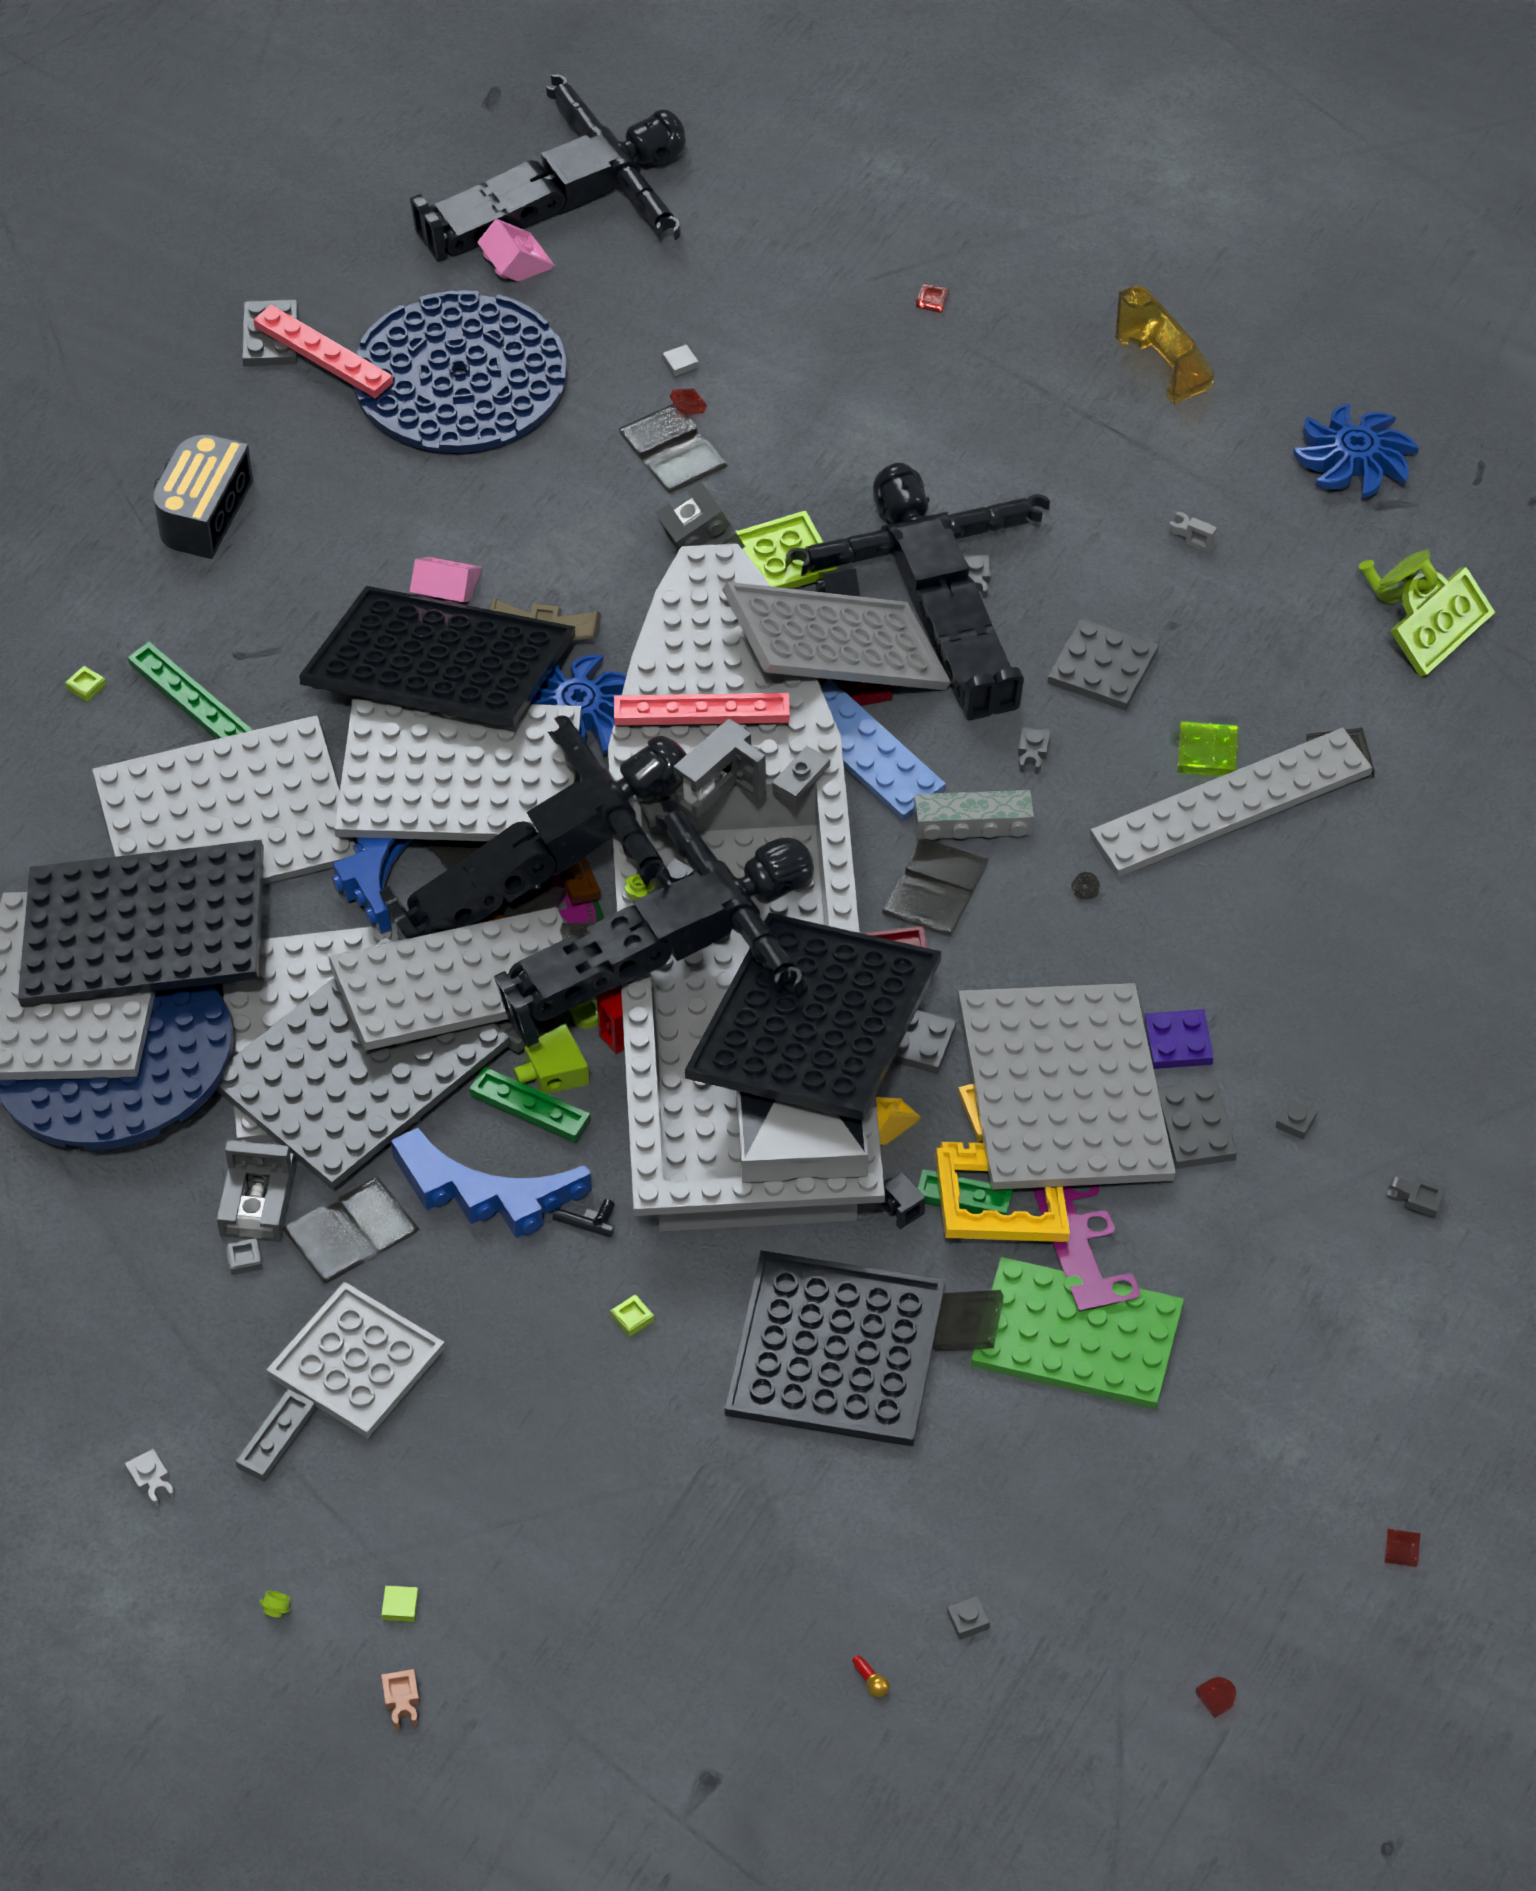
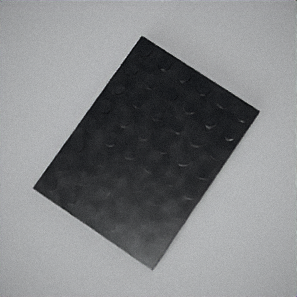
(438, 656)
(142, 923)
(833, 1037)

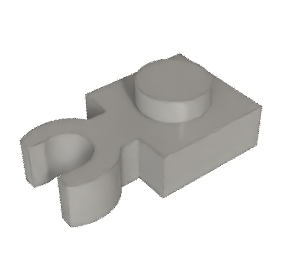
(150, 1475)

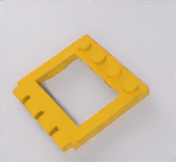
(990, 1223)

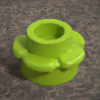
(636, 892)
(275, 1603)

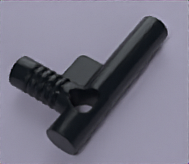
(590, 1219)

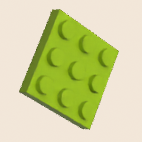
(769, 543)

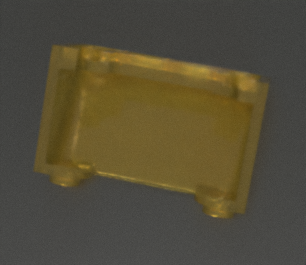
(1149, 323)

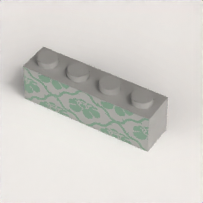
(973, 814)

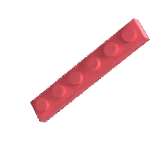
(323, 351)
(701, 709)

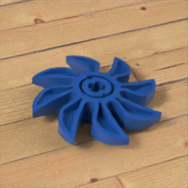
(1355, 450)
(593, 696)

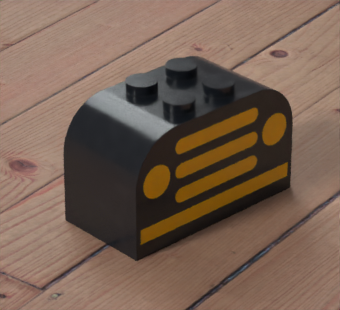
(201, 493)

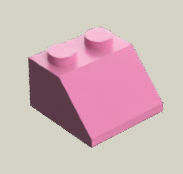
(513, 251)
(444, 579)

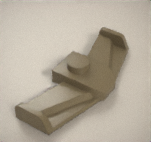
(585, 624)

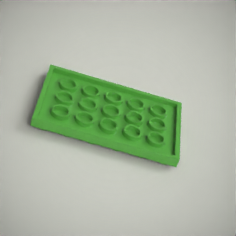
(1099, 1350)

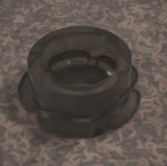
(1087, 880)

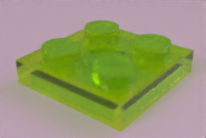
(1207, 748)

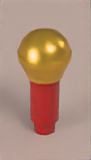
(876, 1684)

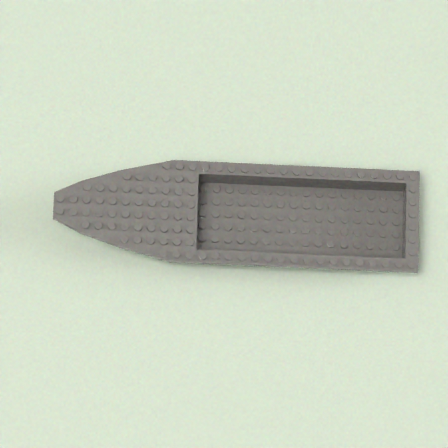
(679, 1127)

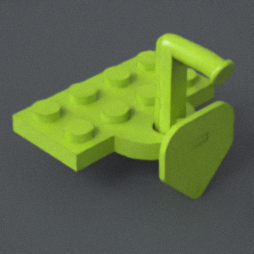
(1437, 608)

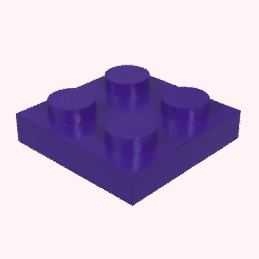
(1178, 1039)

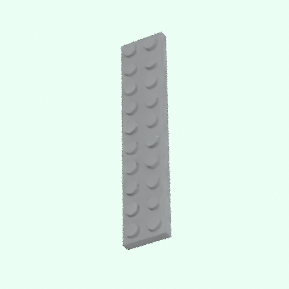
(1230, 802)

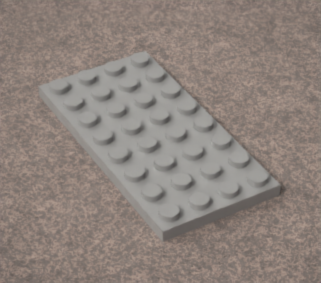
(835, 636)
(437, 978)

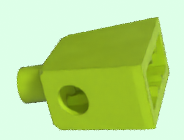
(554, 1063)

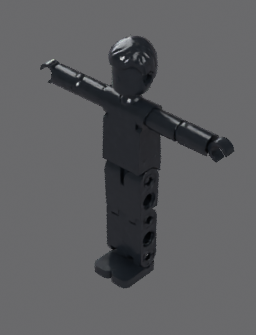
(565, 181)
(939, 581)
(567, 828)
(662, 924)

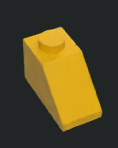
(893, 1118)

